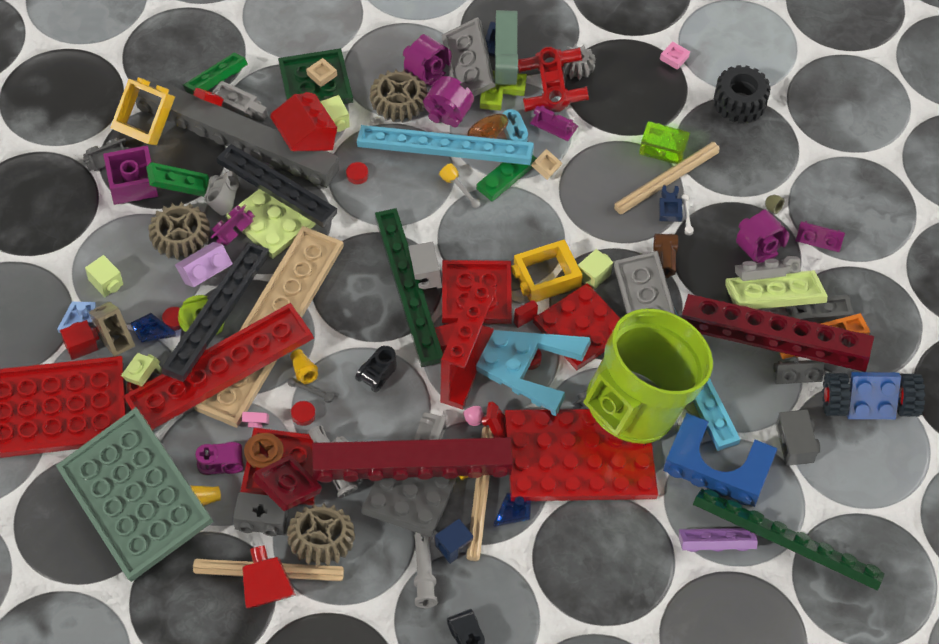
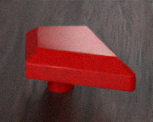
(495, 420)

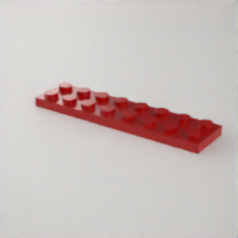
(222, 366)

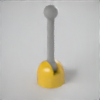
(450, 174)

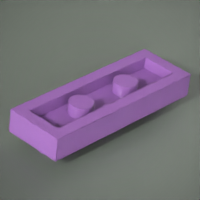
(717, 539)

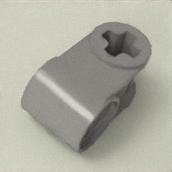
(222, 192)

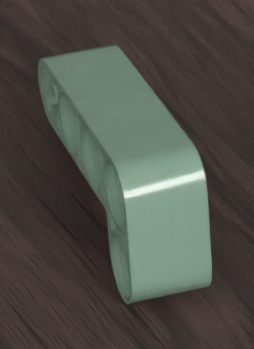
(506, 48)

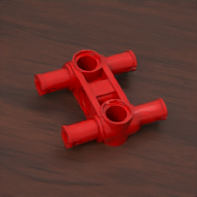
(553, 79)

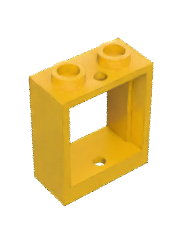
(127, 103)
(560, 250)

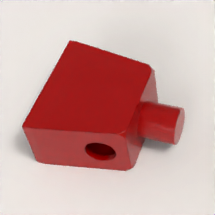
(265, 579)

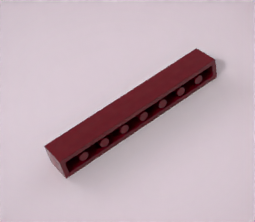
(412, 459)

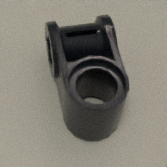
(376, 372)
(465, 628)

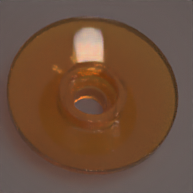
(489, 126)

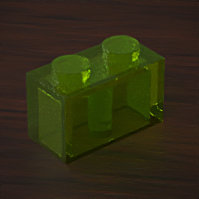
(664, 143)

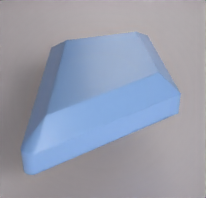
(77, 313)

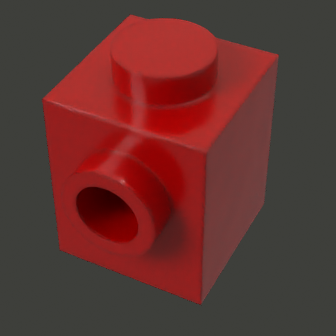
(80, 339)

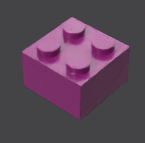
(129, 175)

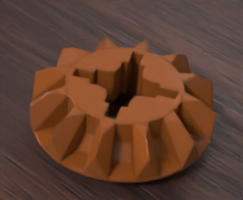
(267, 441)

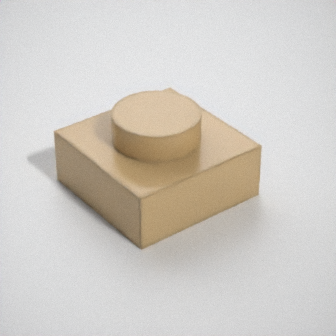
(321, 72)
(546, 164)

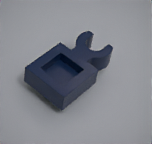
(670, 206)

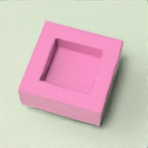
(674, 55)
(255, 419)

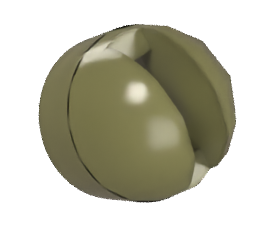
(774, 203)

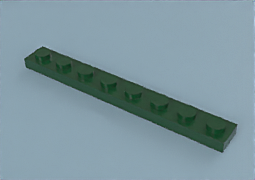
(410, 294)
(795, 541)

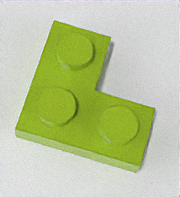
(493, 97)

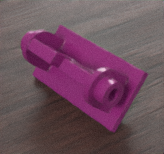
(553, 123)
(237, 218)
(820, 236)

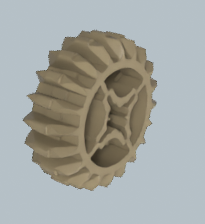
(398, 101)
(179, 238)
(317, 542)

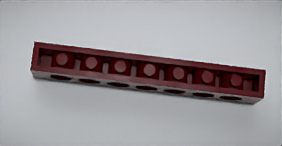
(779, 332)

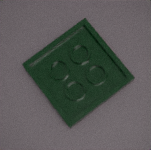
(298, 82)

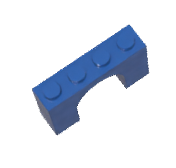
(741, 484)

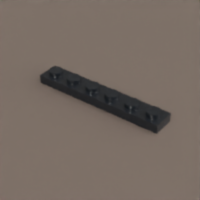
(277, 185)

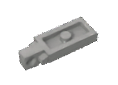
(240, 101)
(769, 269)

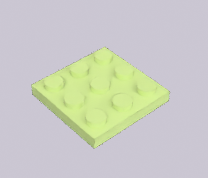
(274, 222)

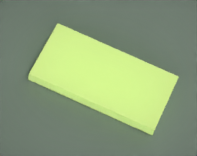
(784, 291)

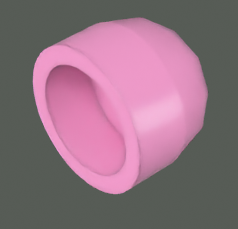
(474, 415)

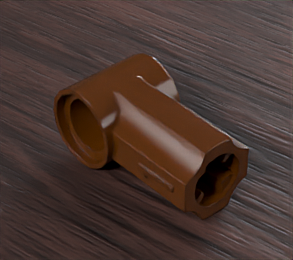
(667, 250)

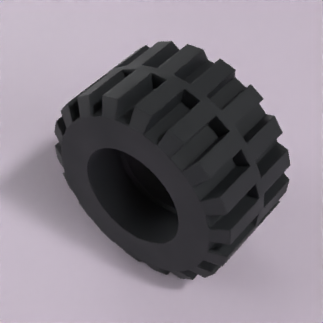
(744, 81)

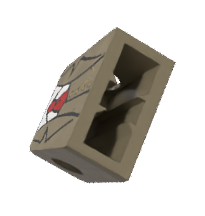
(108, 323)

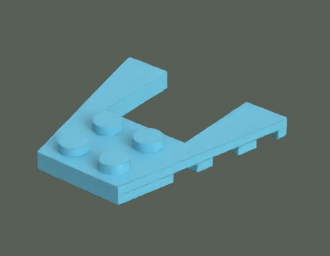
(511, 353)

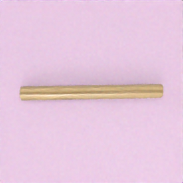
(666, 178)
(479, 509)
(294, 571)

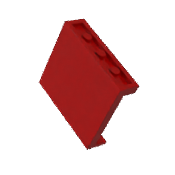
(466, 347)

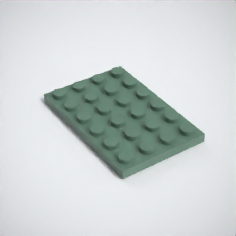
(134, 494)

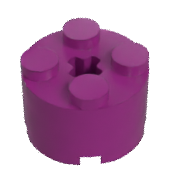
(426, 59)
(448, 101)
(762, 236)

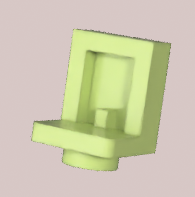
(141, 369)

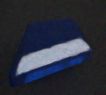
(151, 328)
(513, 511)

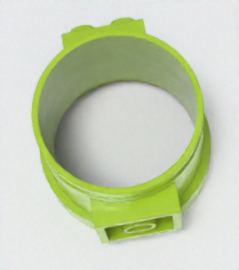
(663, 351)

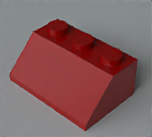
(305, 123)

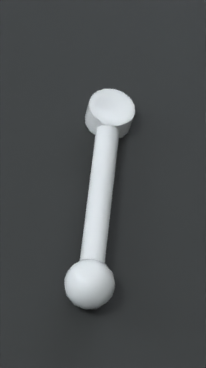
(688, 229)

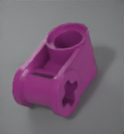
(222, 458)

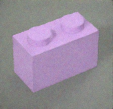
(203, 264)

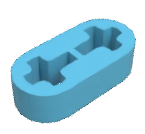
(518, 126)

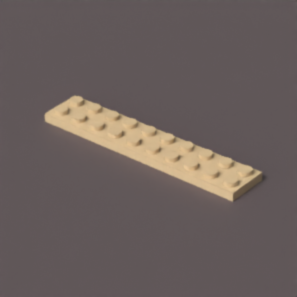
(293, 282)

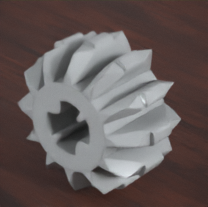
(580, 68)

